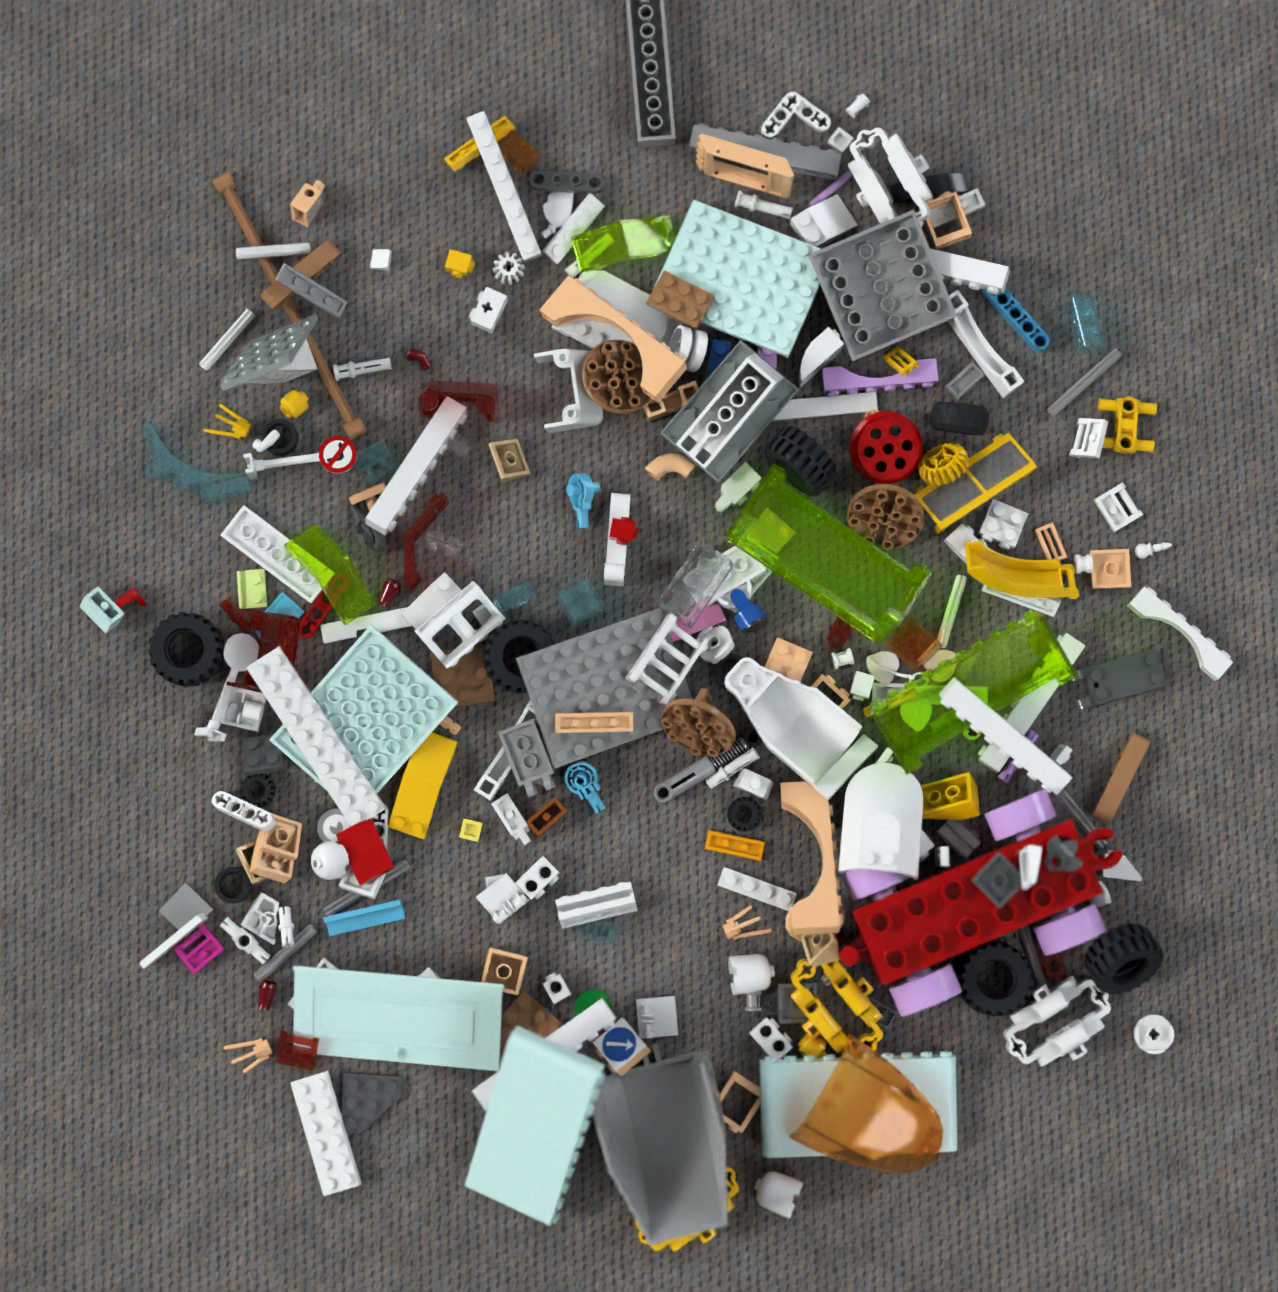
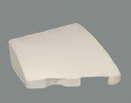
(266, 911)

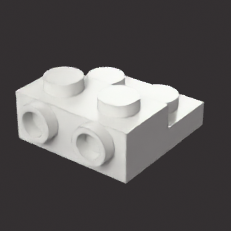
(1002, 524)

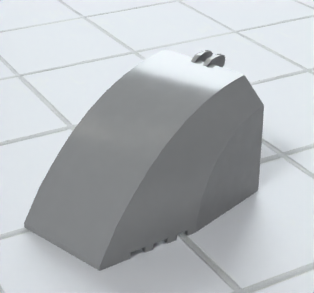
(666, 1144)

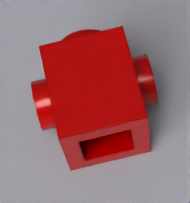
(623, 530)

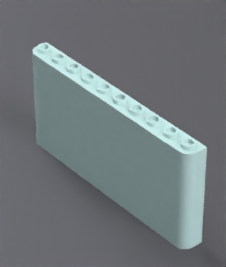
(794, 1084)
(534, 1125)

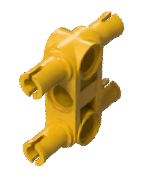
(1127, 424)

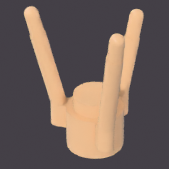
(733, 928)
(261, 1050)

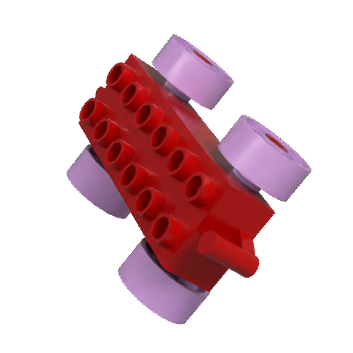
(949, 914)

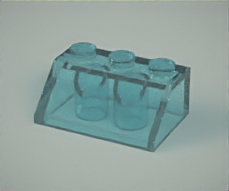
(1085, 323)

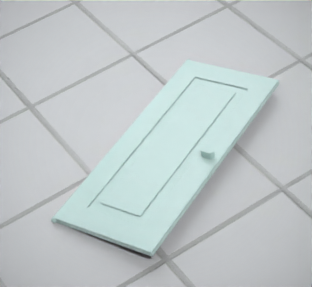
(399, 1017)

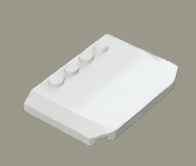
(624, 298)

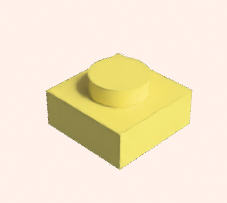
(470, 830)

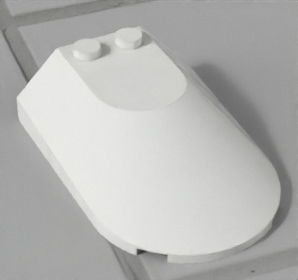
(882, 821)

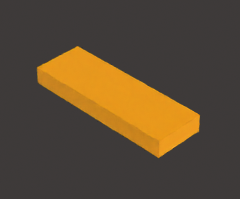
(734, 845)

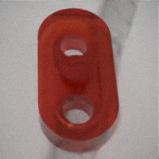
(841, 631)

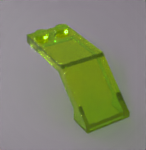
(623, 241)
(333, 572)

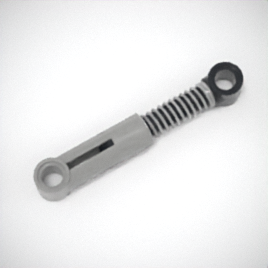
(704, 768)

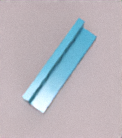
(365, 917)

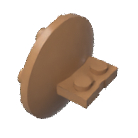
(614, 377)
(886, 514)
(698, 725)

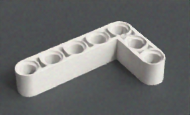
(616, 554)

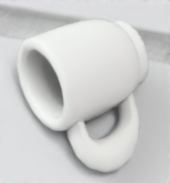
(1102, 899)

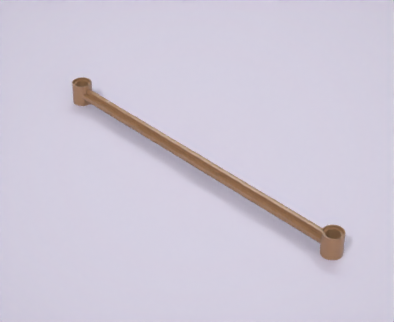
(354, 426)

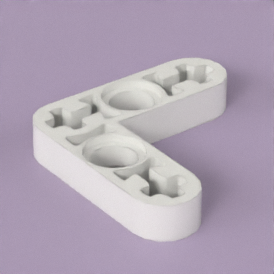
(795, 109)

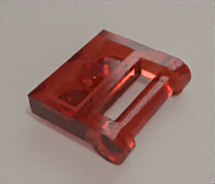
(296, 1055)

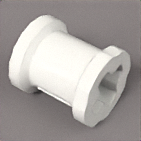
(842, 658)

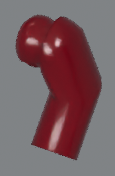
(414, 354)

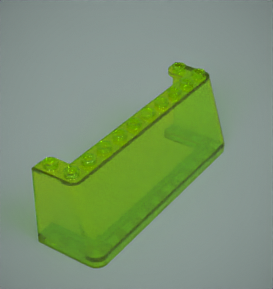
(826, 558)
(994, 669)

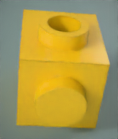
(459, 264)

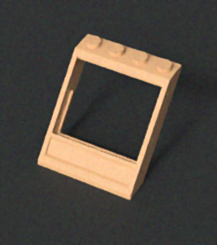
(779, 177)

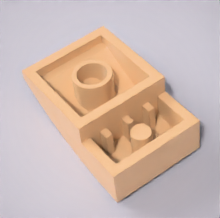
(277, 850)

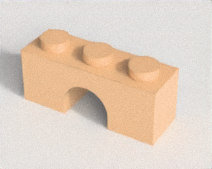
(670, 402)

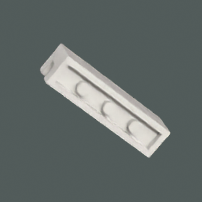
(596, 905)

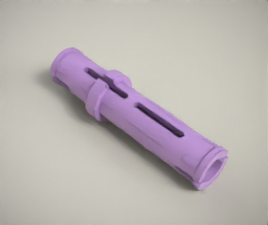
(1010, 767)

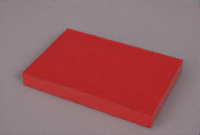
(365, 851)

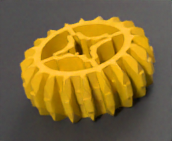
(943, 464)

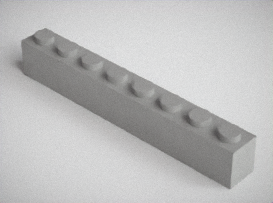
(800, 158)

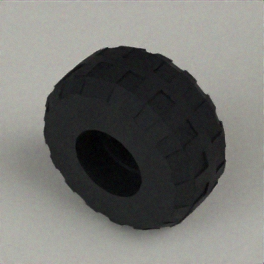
(959, 418)

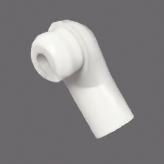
(260, 445)

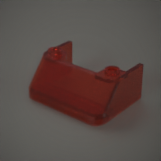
(275, 632)

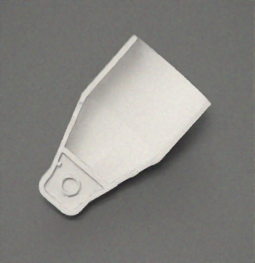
(792, 719)

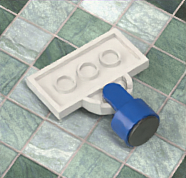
(737, 591)

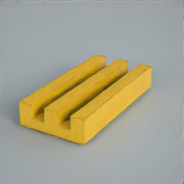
(907, 367)

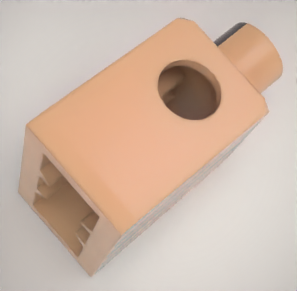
(307, 203)

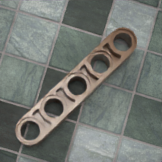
(310, 266)
(1121, 778)

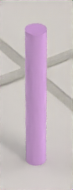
(830, 189)

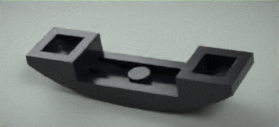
(937, 184)

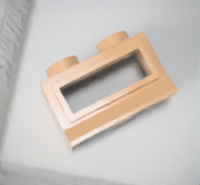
(828, 680)

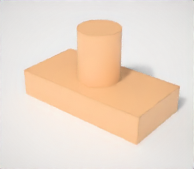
(368, 495)

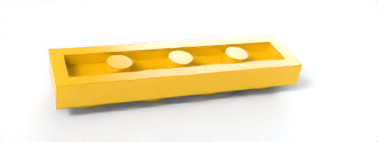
(470, 150)

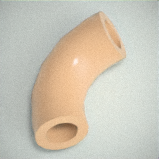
(670, 463)

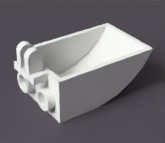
(820, 353)

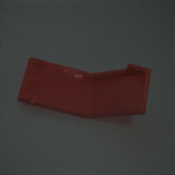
(437, 505)

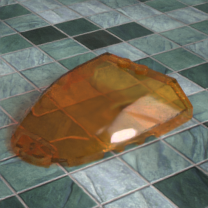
(871, 1115)

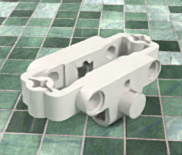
(907, 168)
(1067, 1039)

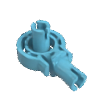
(582, 496)
(583, 782)

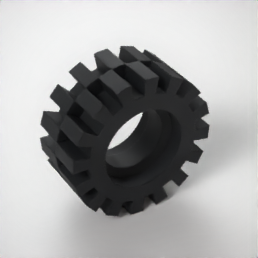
(269, 790)
(744, 802)

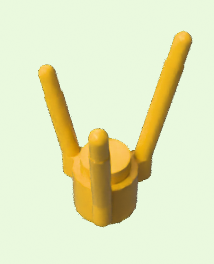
(240, 427)

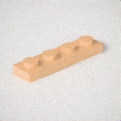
(593, 722)

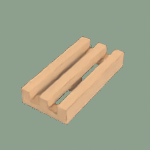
(1057, 539)

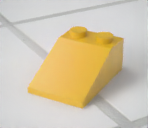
(951, 798)

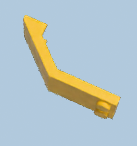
(422, 785)

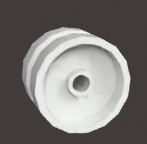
(690, 345)

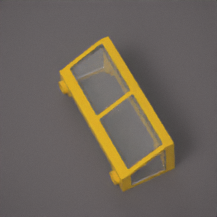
(987, 476)

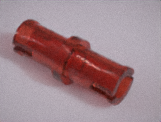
(236, 617)

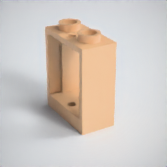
(952, 238)
(733, 1126)

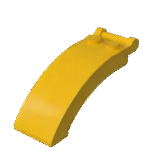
(1019, 576)

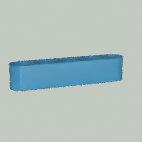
(1017, 323)

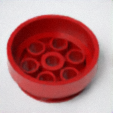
(861, 438)

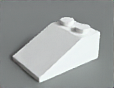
(823, 222)
(431, 600)

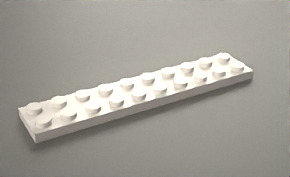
(315, 737)

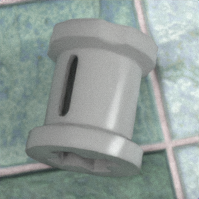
(753, 1001)

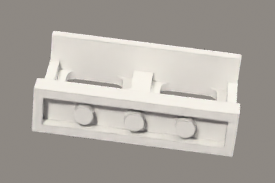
(451, 615)

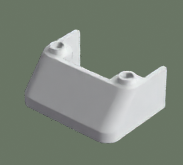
(585, 411)

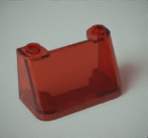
(483, 394)

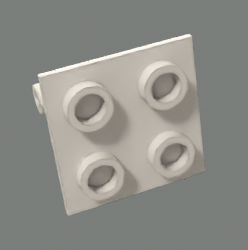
(502, 898)
(657, 1017)

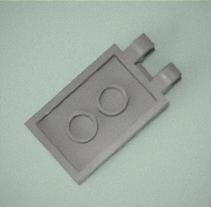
(528, 756)

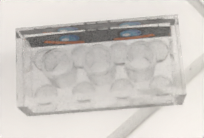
(695, 584)

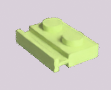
(252, 589)

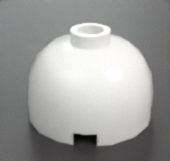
(329, 860)

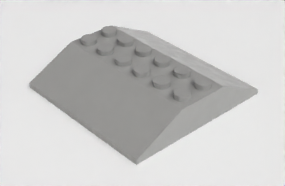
(882, 285)

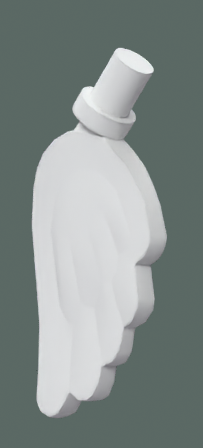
(557, 211)

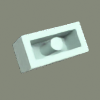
(101, 610)

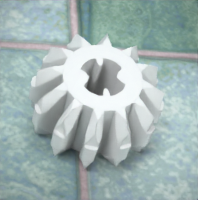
(514, 273)

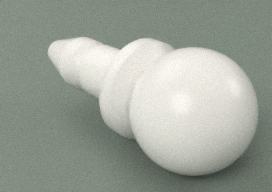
(1143, 551)

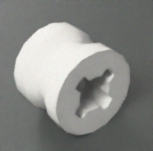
(1083, 563)

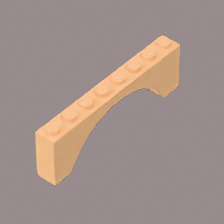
(575, 303)
(820, 910)

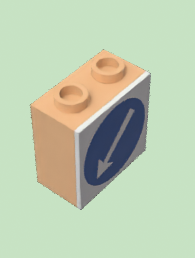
(621, 1047)

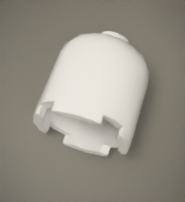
(750, 973)
(777, 1192)

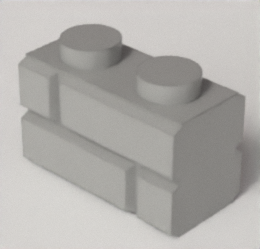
(959, 837)

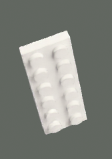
(267, 548)
(325, 1133)

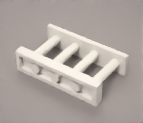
(648, 657)

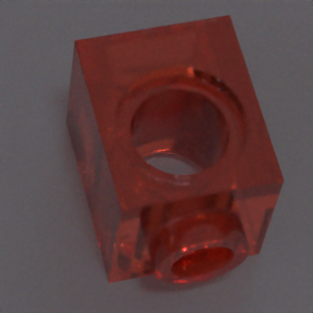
(1045, 962)

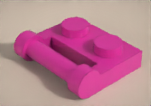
(202, 953)

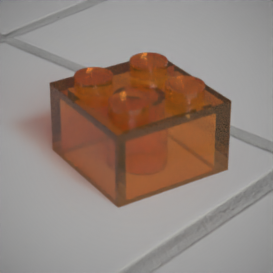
(913, 645)

